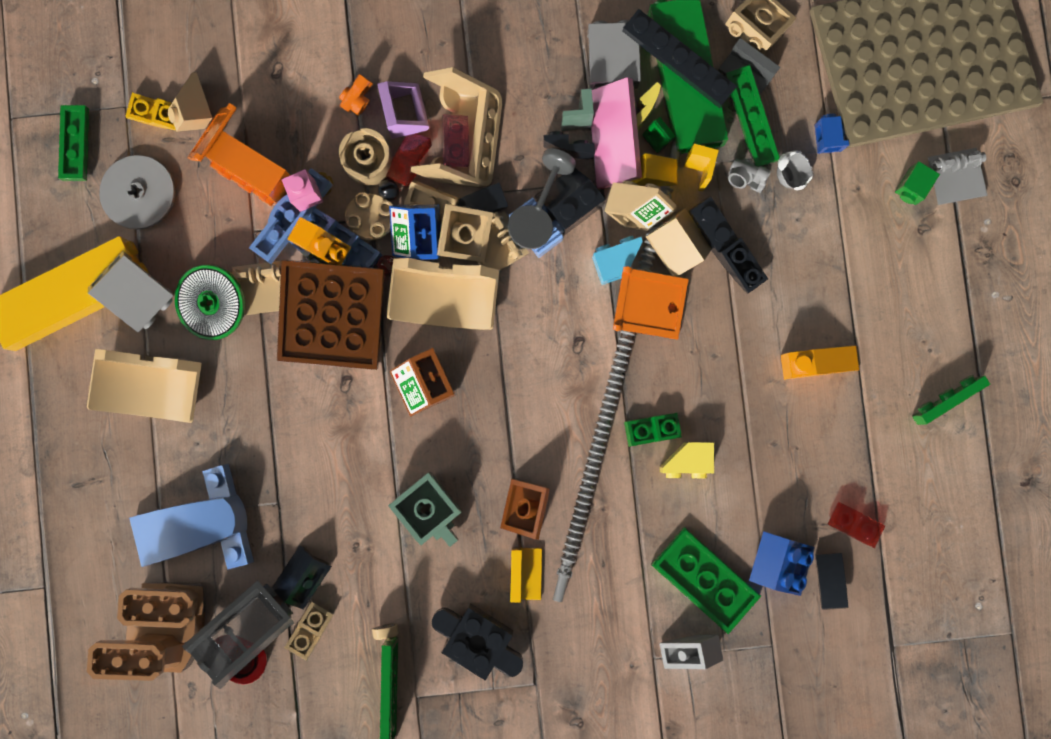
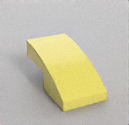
(646, 104)

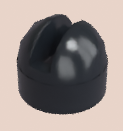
(389, 194)

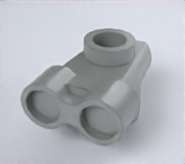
(746, 173)

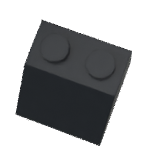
(572, 200)

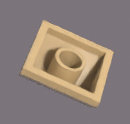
(464, 233)
(679, 243)

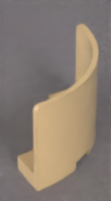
(443, 295)
(144, 387)

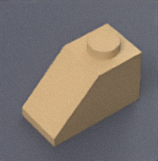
(190, 107)

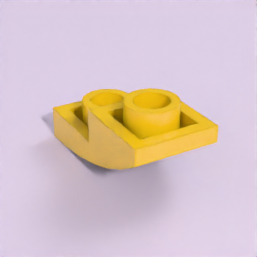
(149, 111)

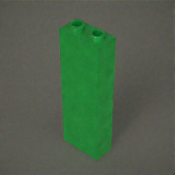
(689, 113)

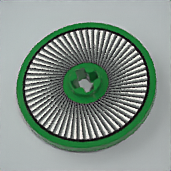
(213, 284)

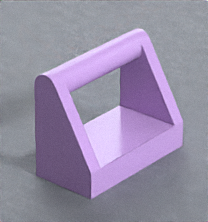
(401, 128)

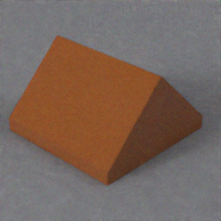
(525, 508)

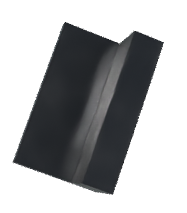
(301, 578)

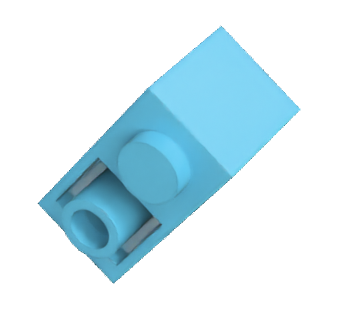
(610, 260)

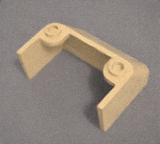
(483, 107)

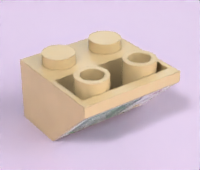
(638, 205)

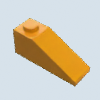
(819, 362)

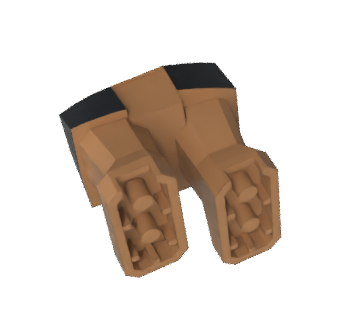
(158, 624)

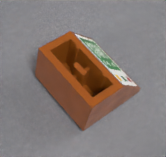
(422, 382)

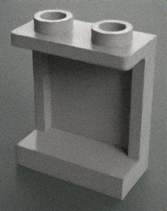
(612, 54)
(130, 292)

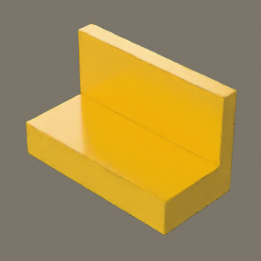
(703, 160)
(526, 574)

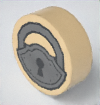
(385, 631)

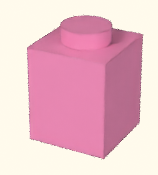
(302, 190)

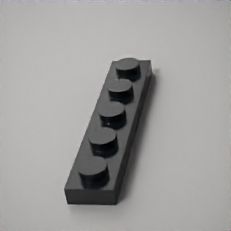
(679, 58)

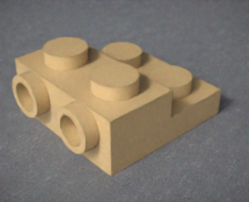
(760, 23)

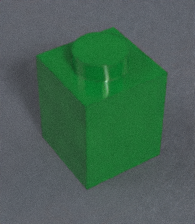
(916, 183)

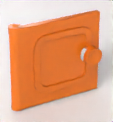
(212, 133)
(650, 303)

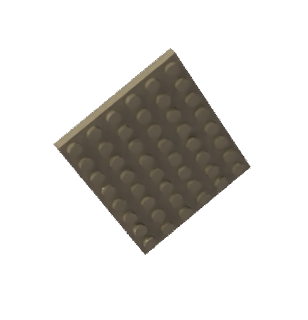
(922, 64)

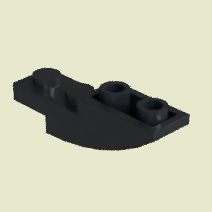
(726, 246)

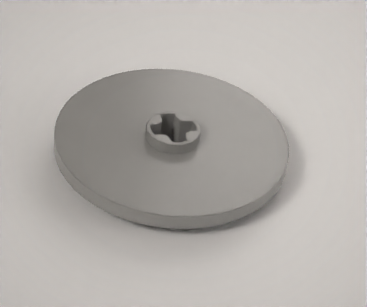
(120, 183)

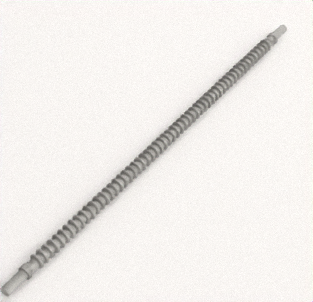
(565, 569)

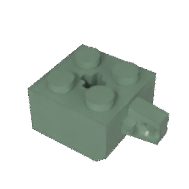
(424, 526)

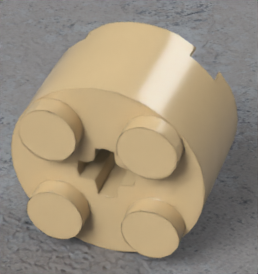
(360, 144)

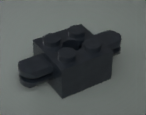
(477, 641)

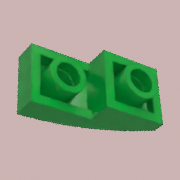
(652, 429)

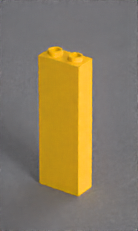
(57, 296)

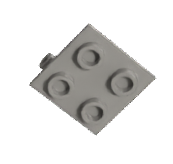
(959, 175)

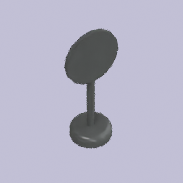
(529, 224)

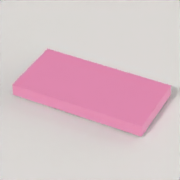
(615, 134)

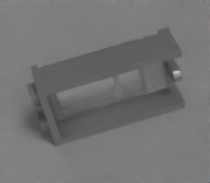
(239, 633)

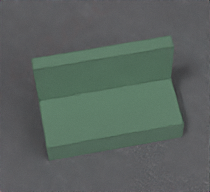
(580, 118)

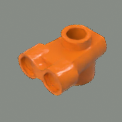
(354, 99)

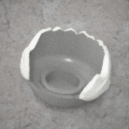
(794, 170)

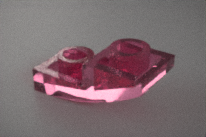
(455, 140)

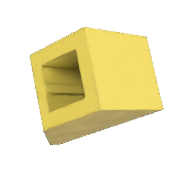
(690, 458)

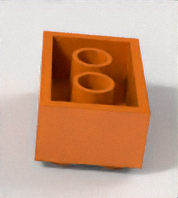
(247, 168)

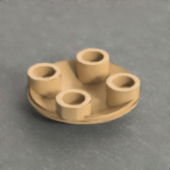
(368, 216)

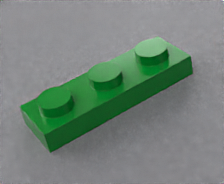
(73, 143)
(950, 399)

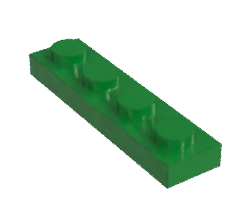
(752, 117)

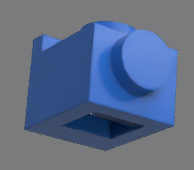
(830, 134)

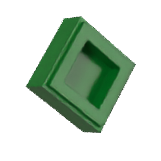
(658, 135)

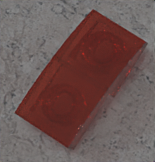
(408, 154)
(856, 525)

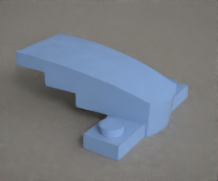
(284, 218)
(197, 525)

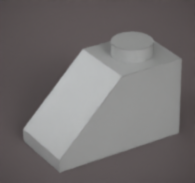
(691, 652)

